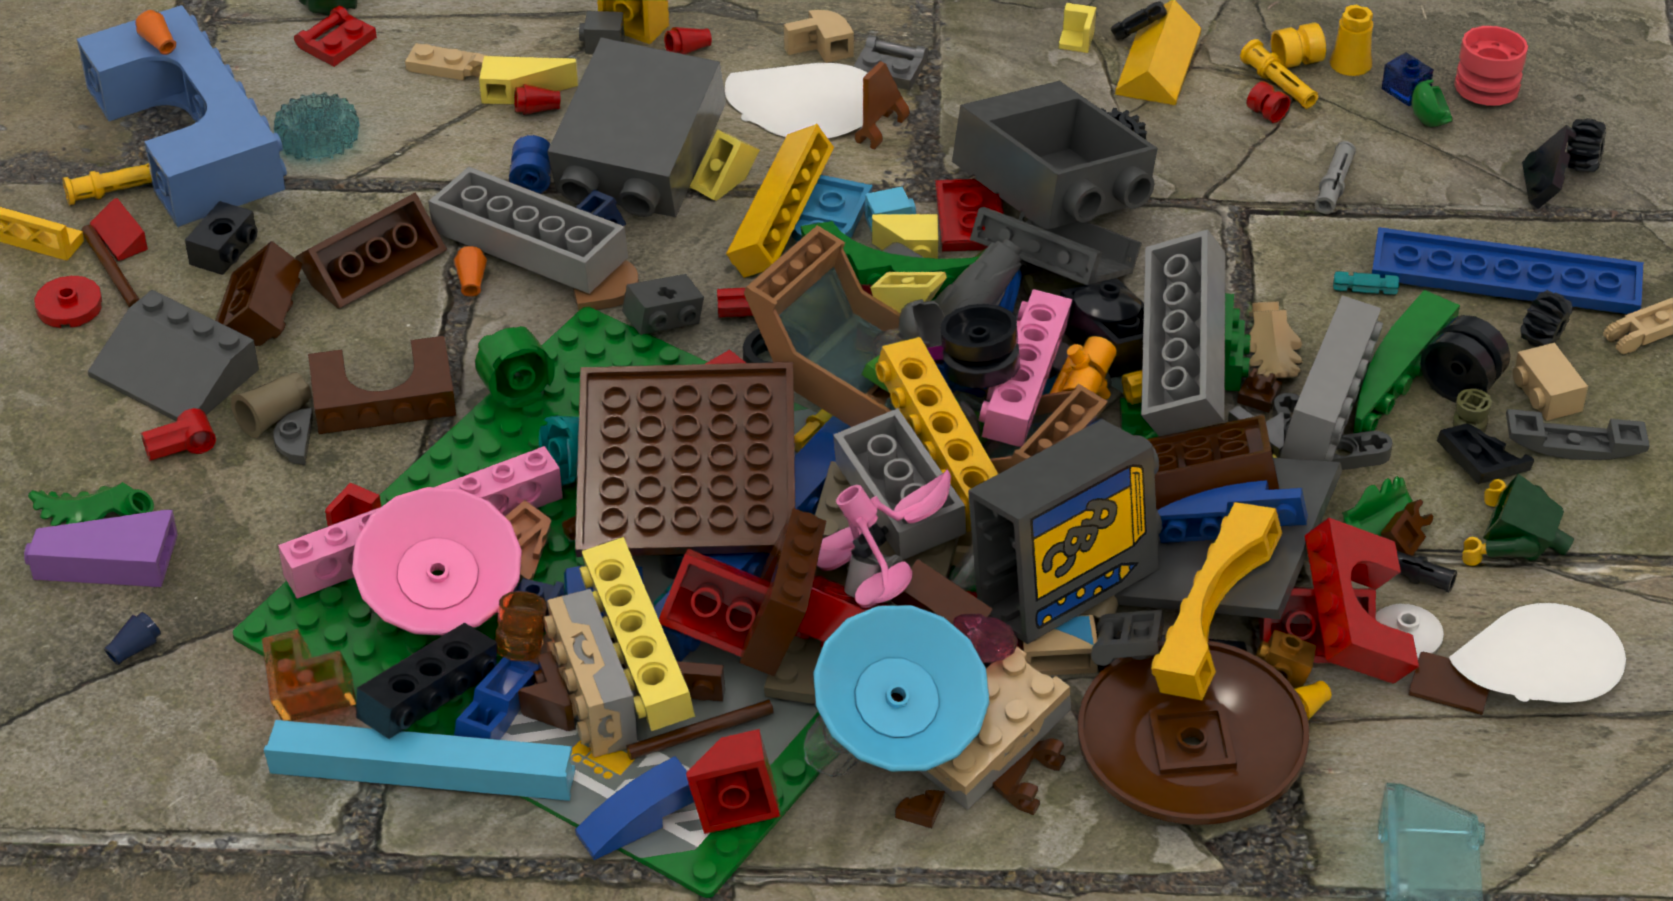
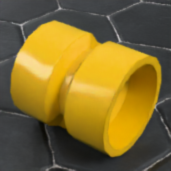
(1299, 45)

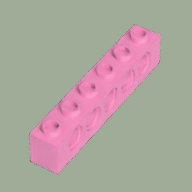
(1015, 402)

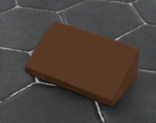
(1442, 683)

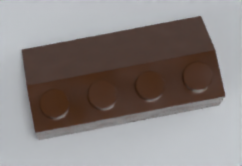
(372, 252)

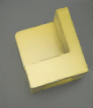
(1078, 27)

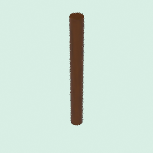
(109, 265)
(699, 729)

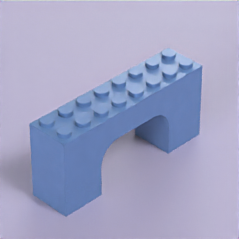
(221, 156)

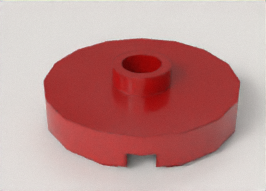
(68, 301)

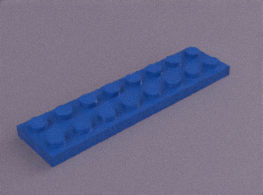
(1508, 270)

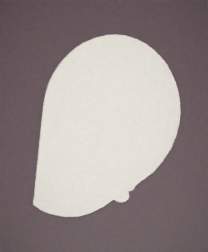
(800, 97)
(1544, 655)

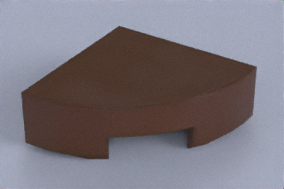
(921, 808)

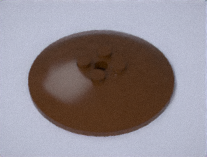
(1247, 727)

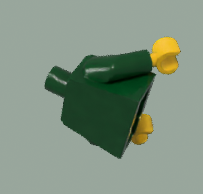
(1520, 525)

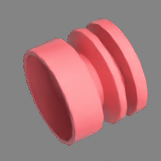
(1491, 65)

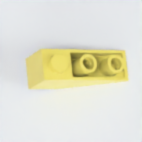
(503, 74)

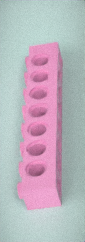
(327, 554)

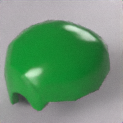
(1430, 105)

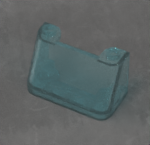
(1429, 847)

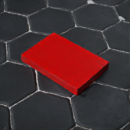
(957, 211)

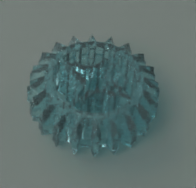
(317, 126)

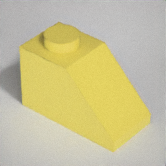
(723, 165)
(914, 231)
(901, 288)

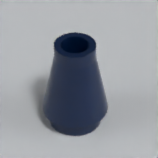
(133, 637)

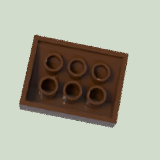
(1213, 459)

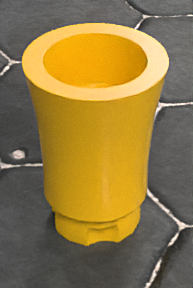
(1353, 42)

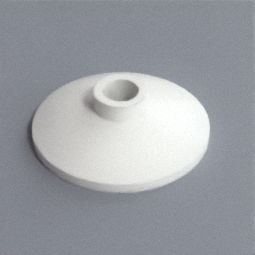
(1416, 621)

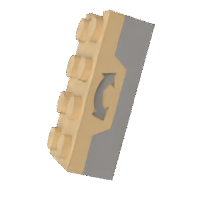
(591, 673)
(1019, 714)

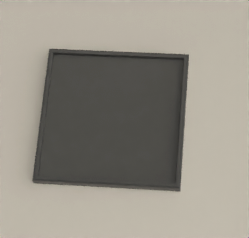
(1265, 588)

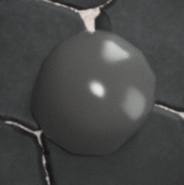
(923, 321)

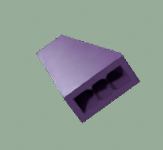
(106, 550)

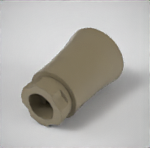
(269, 403)

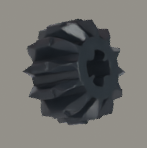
(1587, 146)
(1546, 319)

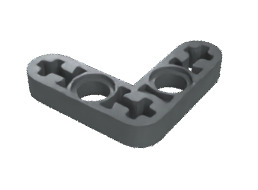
(1366, 448)

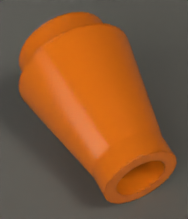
(154, 30)
(470, 267)

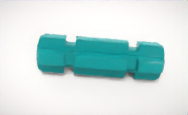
(1366, 283)

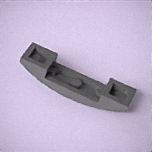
(1574, 442)

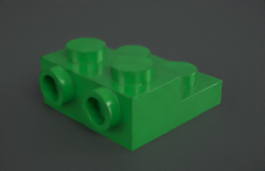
(1235, 346)

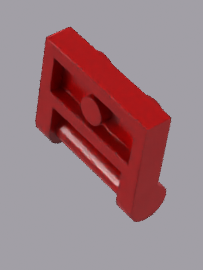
(339, 43)

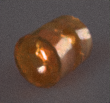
(520, 625)

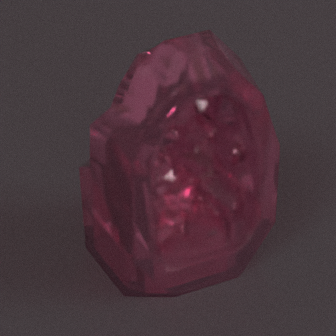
(989, 636)

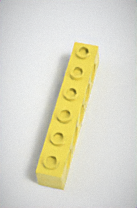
(637, 635)

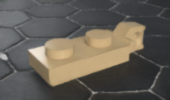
(444, 62)

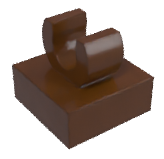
(1259, 391)

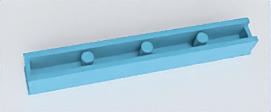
(421, 760)

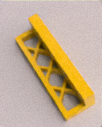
(39, 234)

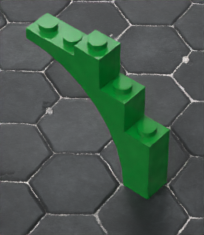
(872, 264)

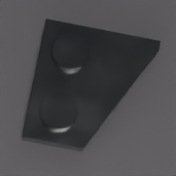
(1546, 167)
(1481, 454)

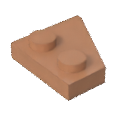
(532, 533)

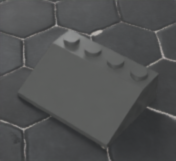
(174, 357)

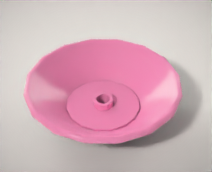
(430, 533)

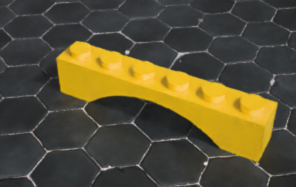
(1243, 544)

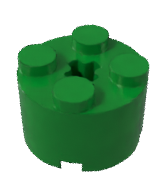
(514, 366)

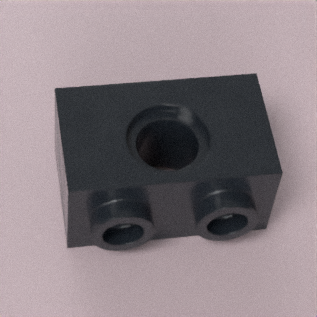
(221, 238)

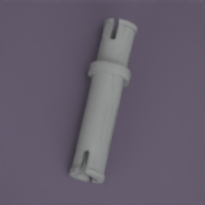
(1333, 184)

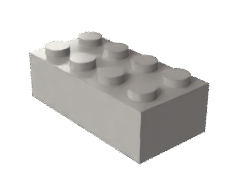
(892, 464)

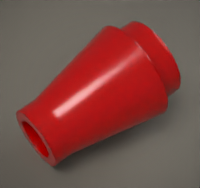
(687, 40)
(534, 99)

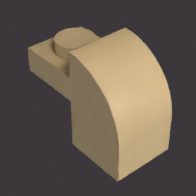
(822, 31)

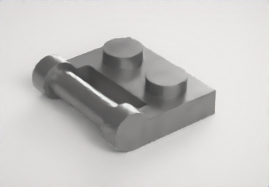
(902, 70)

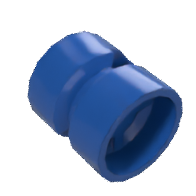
(530, 163)

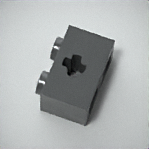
(663, 304)

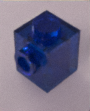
(1403, 75)

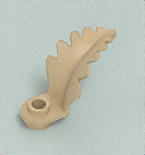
(1273, 342)

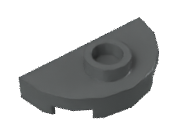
(293, 435)

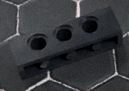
(426, 680)

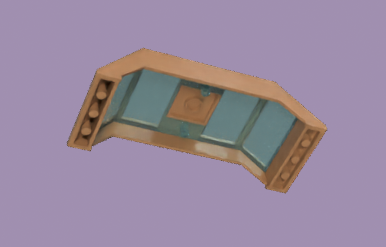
(826, 325)

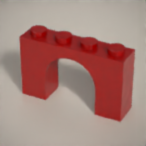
(1349, 634)

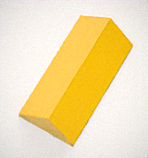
(1160, 57)

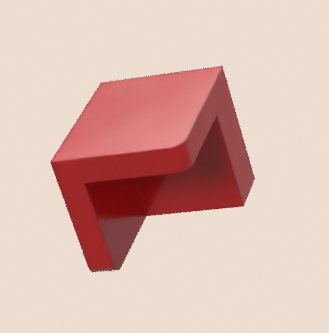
(351, 503)

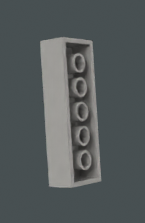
(529, 229)
(1184, 334)
(1333, 382)

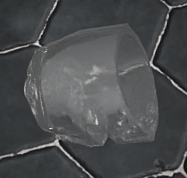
(826, 753)

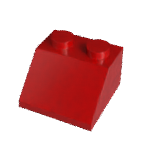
(734, 783)

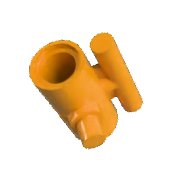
(1087, 367)

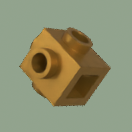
(1288, 656)

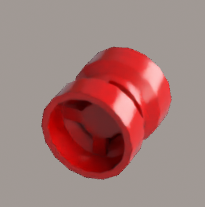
(1271, 103)

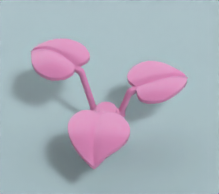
(861, 515)

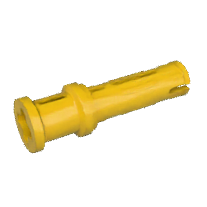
(1270, 67)
(97, 184)

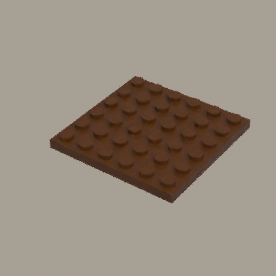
(685, 457)

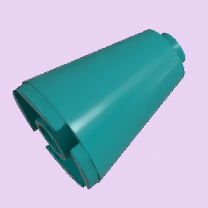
(561, 441)

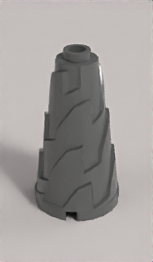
(984, 279)

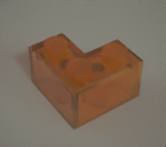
(305, 684)

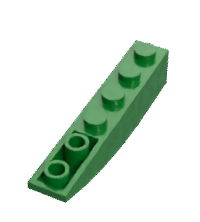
(1399, 357)

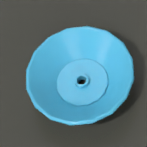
(908, 655)

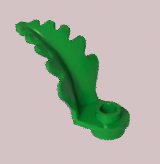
(88, 507)
(1378, 507)

